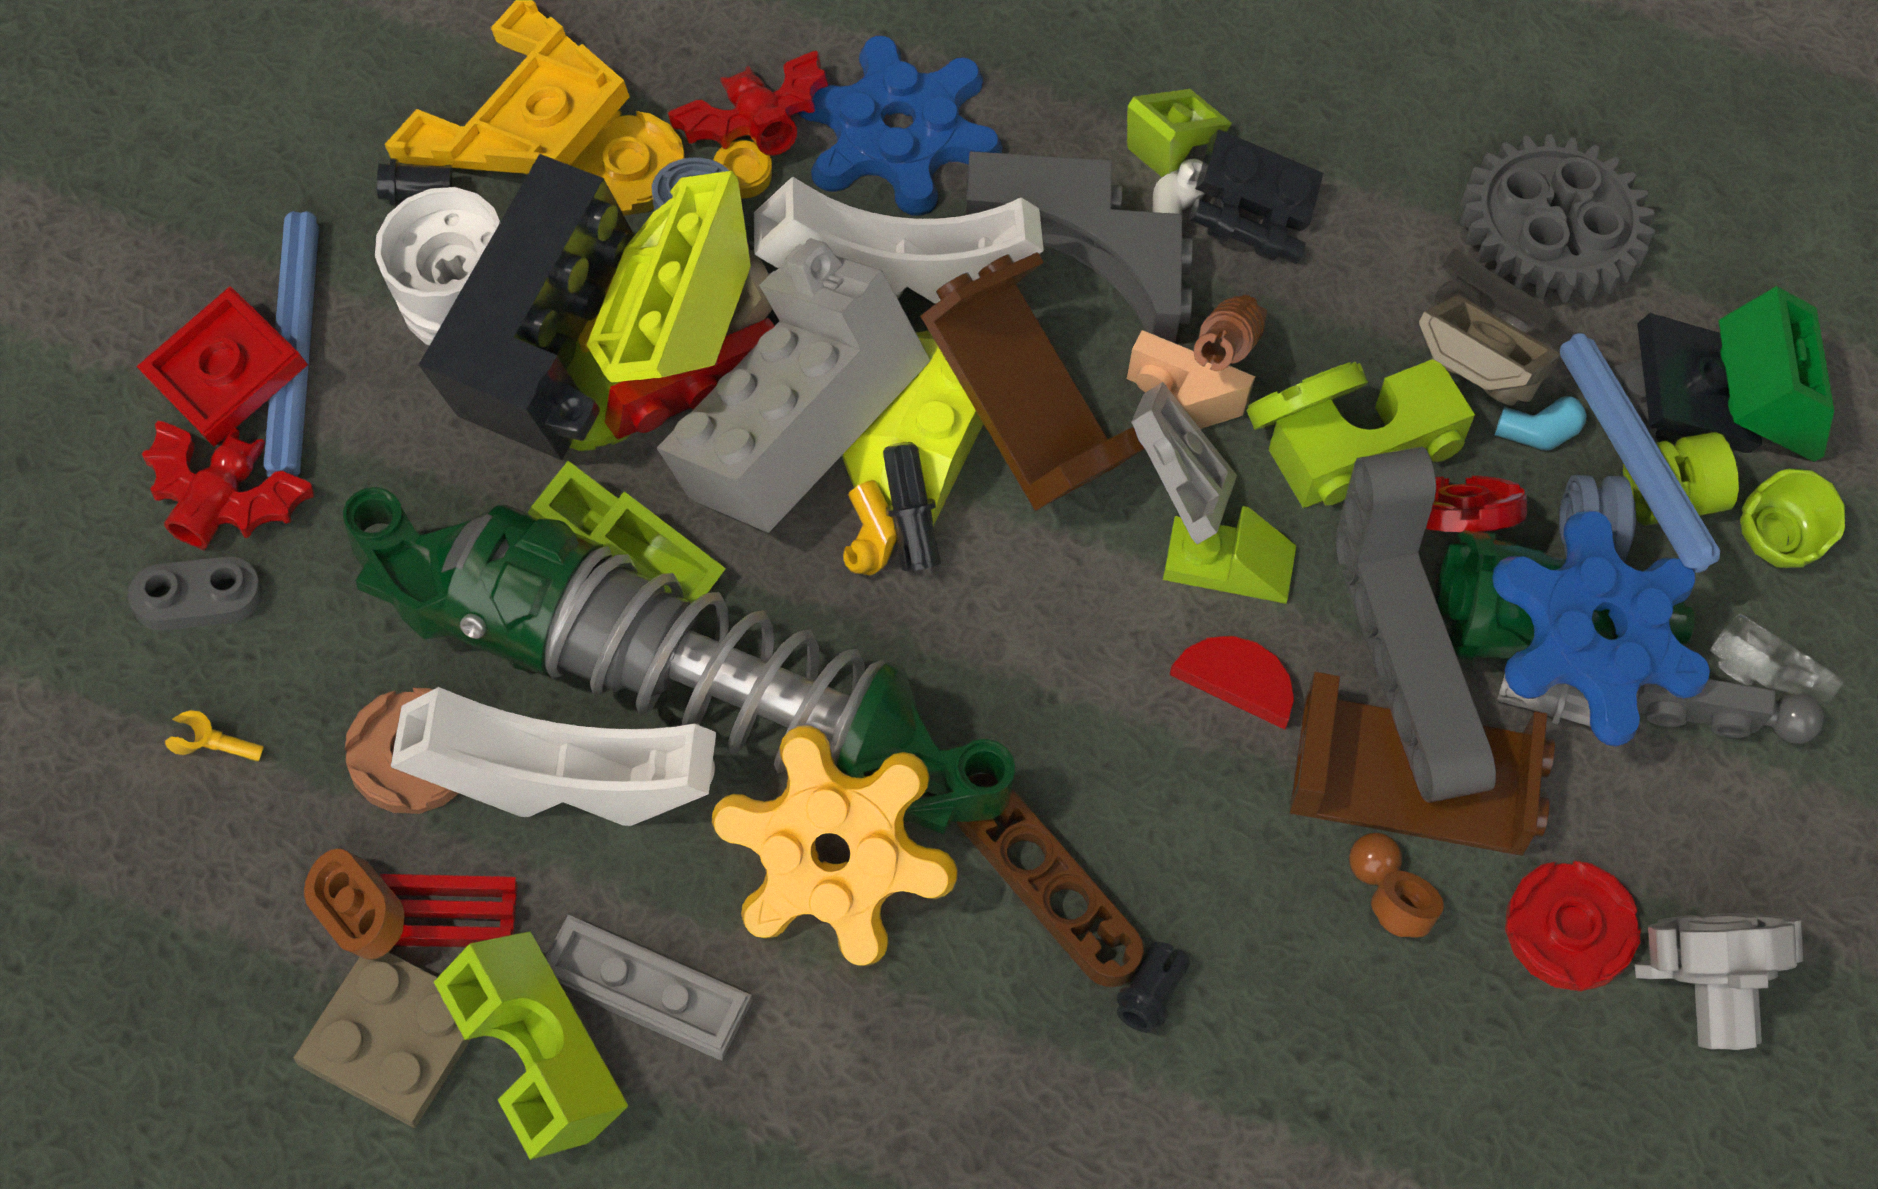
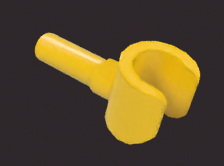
(210, 738)

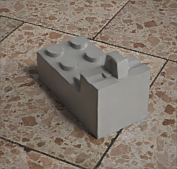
(800, 391)

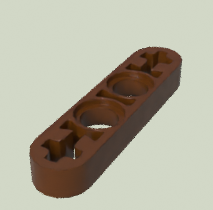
(1056, 874)

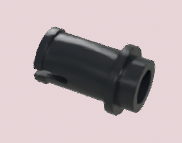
(403, 181)
(1145, 1001)

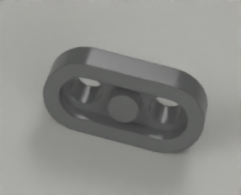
(193, 593)

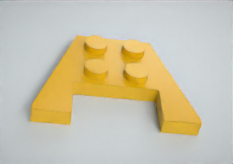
(544, 107)

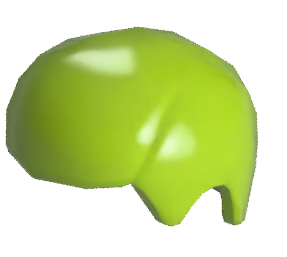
(1796, 506)

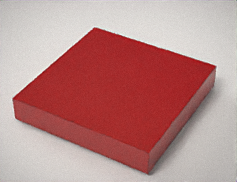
(222, 365)

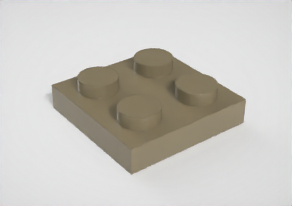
(385, 1038)

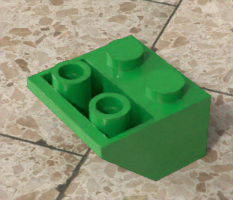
(1778, 372)

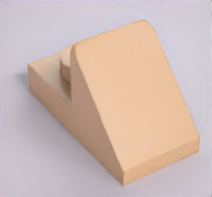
(1203, 393)

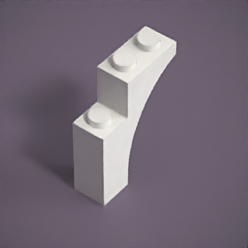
(907, 250)
(540, 763)

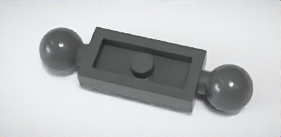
(1735, 710)

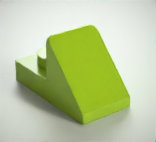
(1168, 125)
(1239, 560)

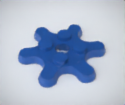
(898, 154)
(1571, 650)

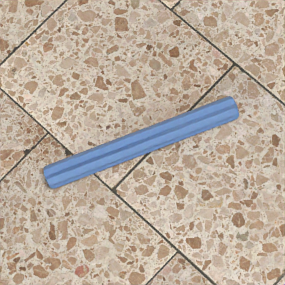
(293, 323)
(1640, 454)

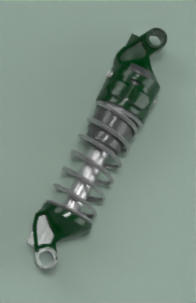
(570, 606)

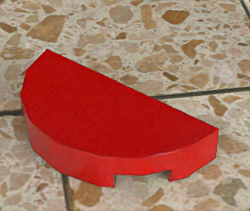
(1240, 675)

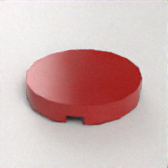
(1477, 505)
(1562, 944)

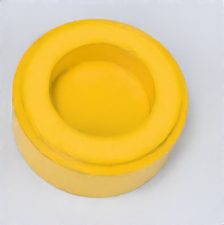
(748, 165)

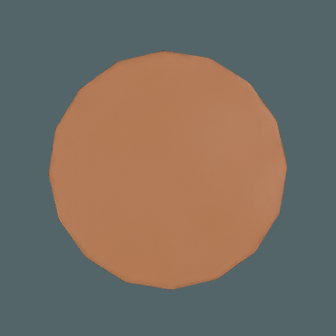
(370, 759)

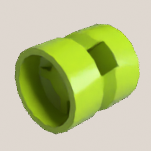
(1704, 470)

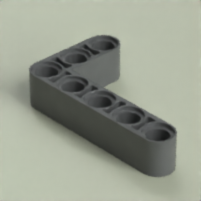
(1403, 626)

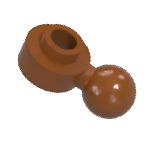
(1403, 900)

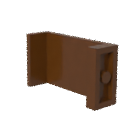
(1022, 383)
(1359, 775)

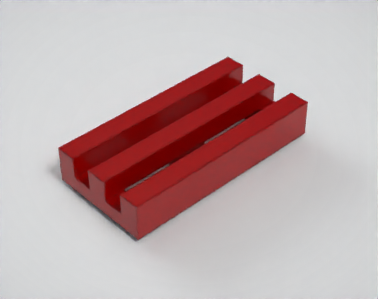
(454, 886)

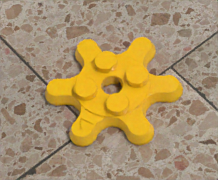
(861, 811)

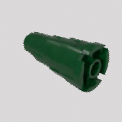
(1489, 624)

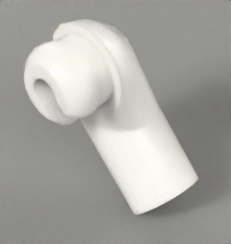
(1177, 189)

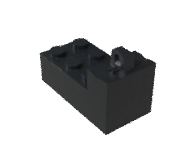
(524, 307)

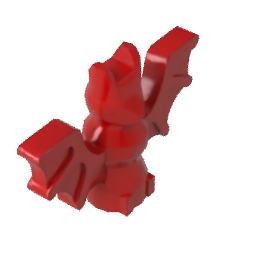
(757, 109)
(212, 493)

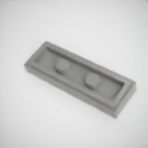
(647, 987)

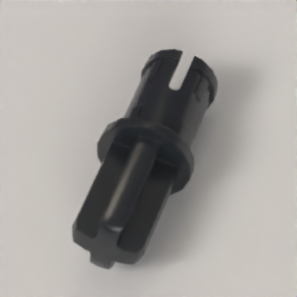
(910, 507)

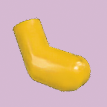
(877, 535)

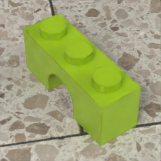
(1418, 410)
(513, 995)

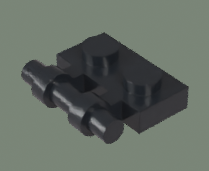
(1262, 184)

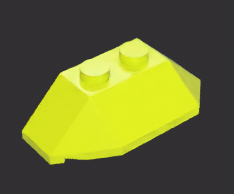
(676, 284)
(931, 415)

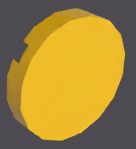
(627, 171)

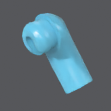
(1545, 429)

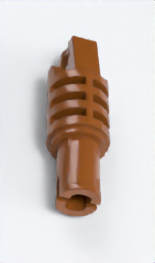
(1230, 332)

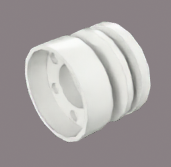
(430, 251)

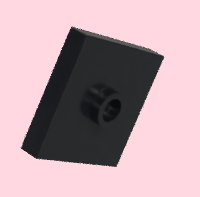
(1688, 382)

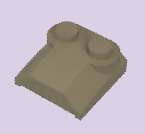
(1487, 350)

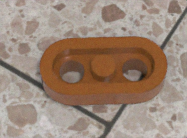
(354, 904)

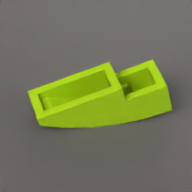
(626, 530)

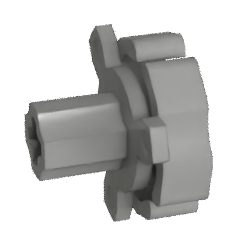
(1728, 962)

